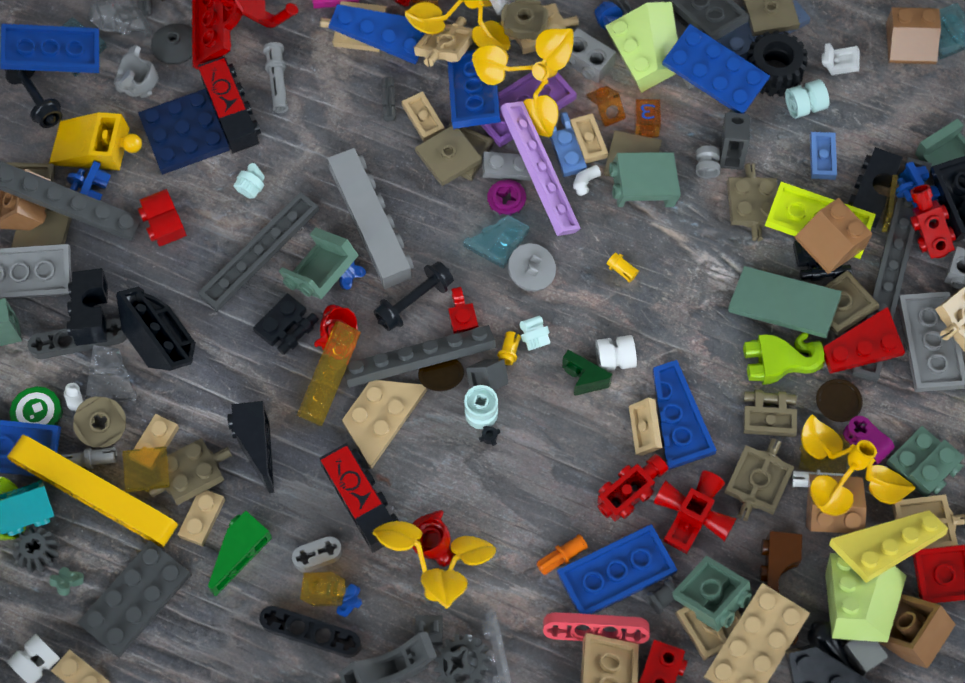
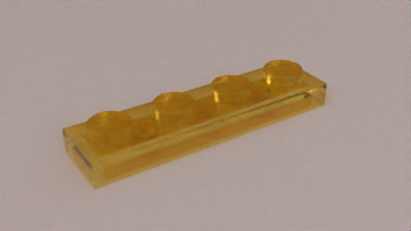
(328, 373)

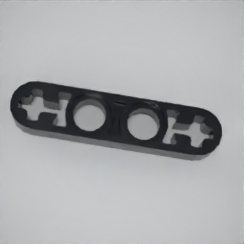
(312, 626)

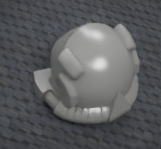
(135, 75)

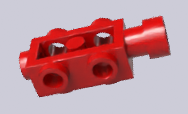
(931, 232)
(622, 490)

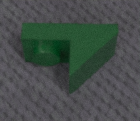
(591, 376)

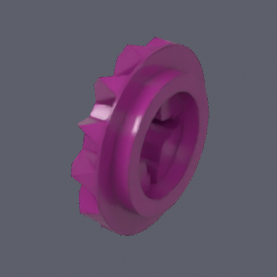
(501, 189)

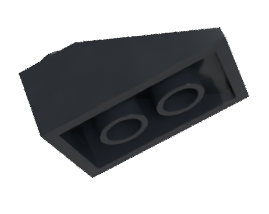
(950, 181)
(252, 429)

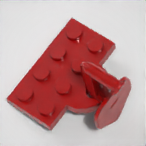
(216, 18)

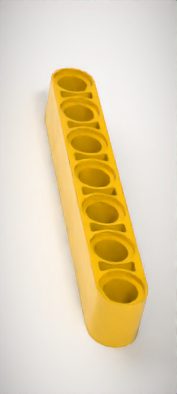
(92, 491)

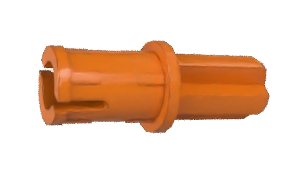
(561, 555)

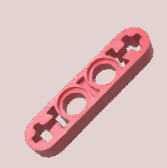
(596, 625)

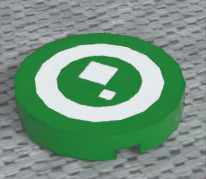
(36, 406)

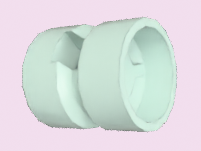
(810, 98)
(481, 406)

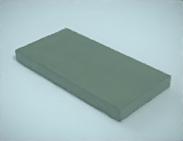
(785, 302)

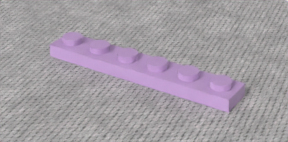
(540, 168)

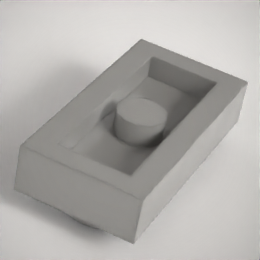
(504, 166)

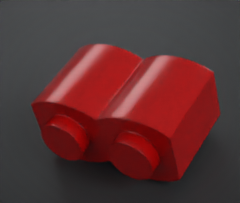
(162, 217)

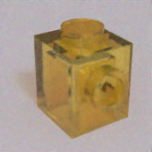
(323, 589)

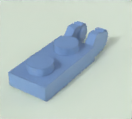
(567, 148)

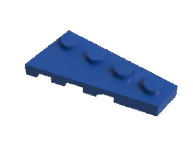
(378, 29)
(681, 422)

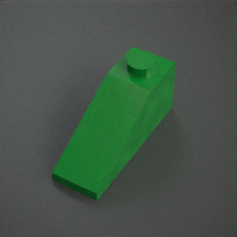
(240, 545)

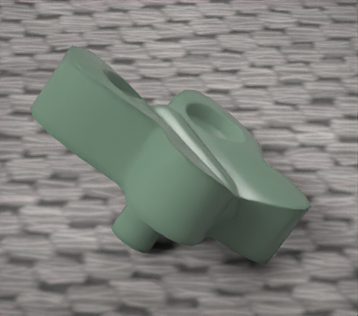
(65, 580)

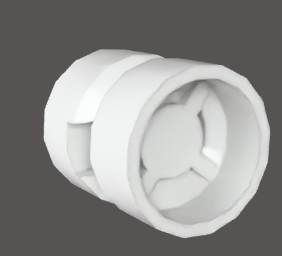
(616, 353)
(25, 667)

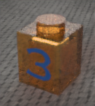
(647, 117)

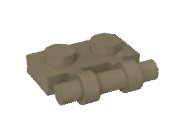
(770, 420)

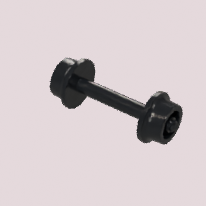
(46, 111)
(437, 275)

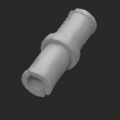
(91, 458)

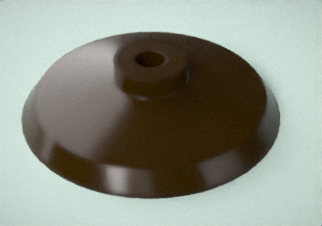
(442, 376)
(839, 400)

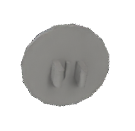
(531, 267)

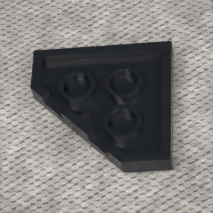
(813, 665)

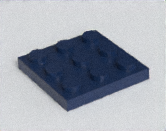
(183, 131)

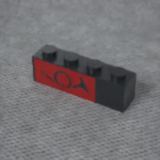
(229, 105)
(357, 492)

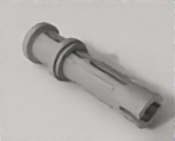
(275, 67)

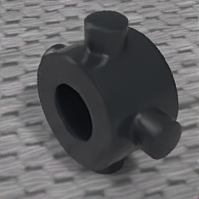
(489, 435)

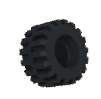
(780, 48)

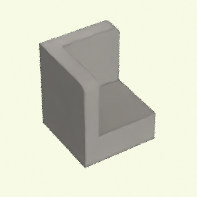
(864, 655)

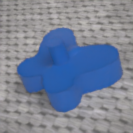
(352, 272)
(350, 600)

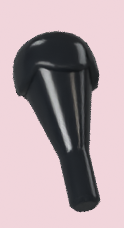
(821, 637)

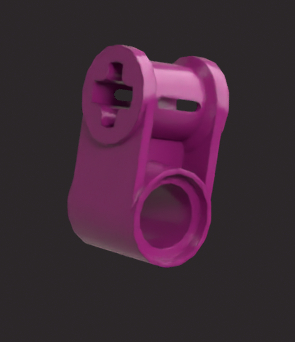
(870, 433)

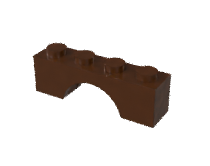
(781, 554)

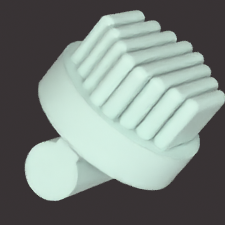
(250, 182)
(534, 333)

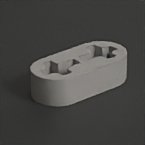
(320, 559)

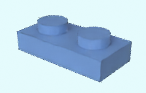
(823, 155)

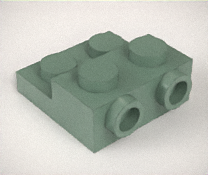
(926, 462)
(713, 593)

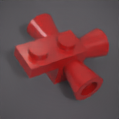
(694, 511)

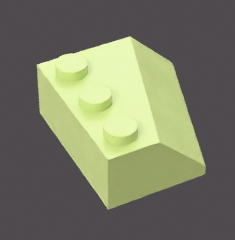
(644, 42)
(862, 608)

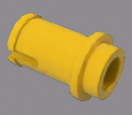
(622, 267)
(509, 348)

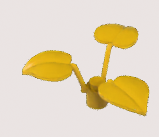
(429, 20)
(555, 49)
(831, 496)
(438, 584)

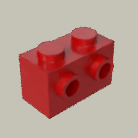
(663, 664)

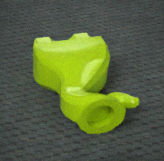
(779, 358)

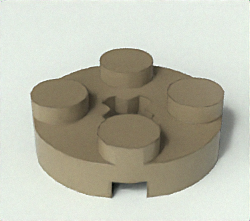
(524, 29)
(99, 407)

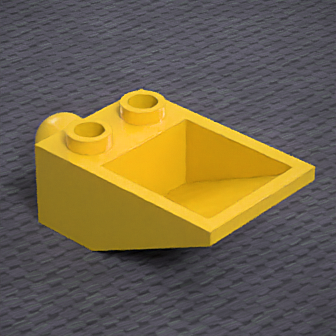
(94, 138)

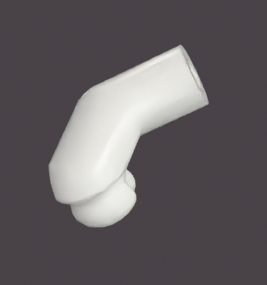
(582, 179)
(73, 396)

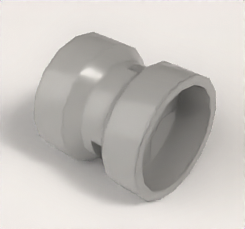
(708, 162)

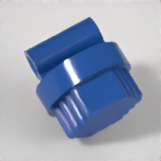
(607, 13)

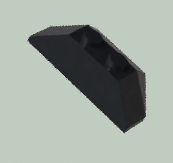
(154, 330)

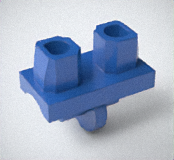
(95, 176)
(911, 178)

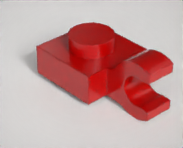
(461, 316)

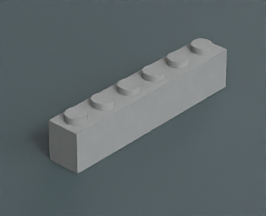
(370, 219)

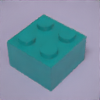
(24, 507)

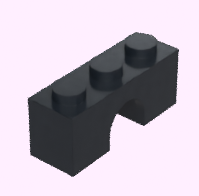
(878, 172)
(87, 322)

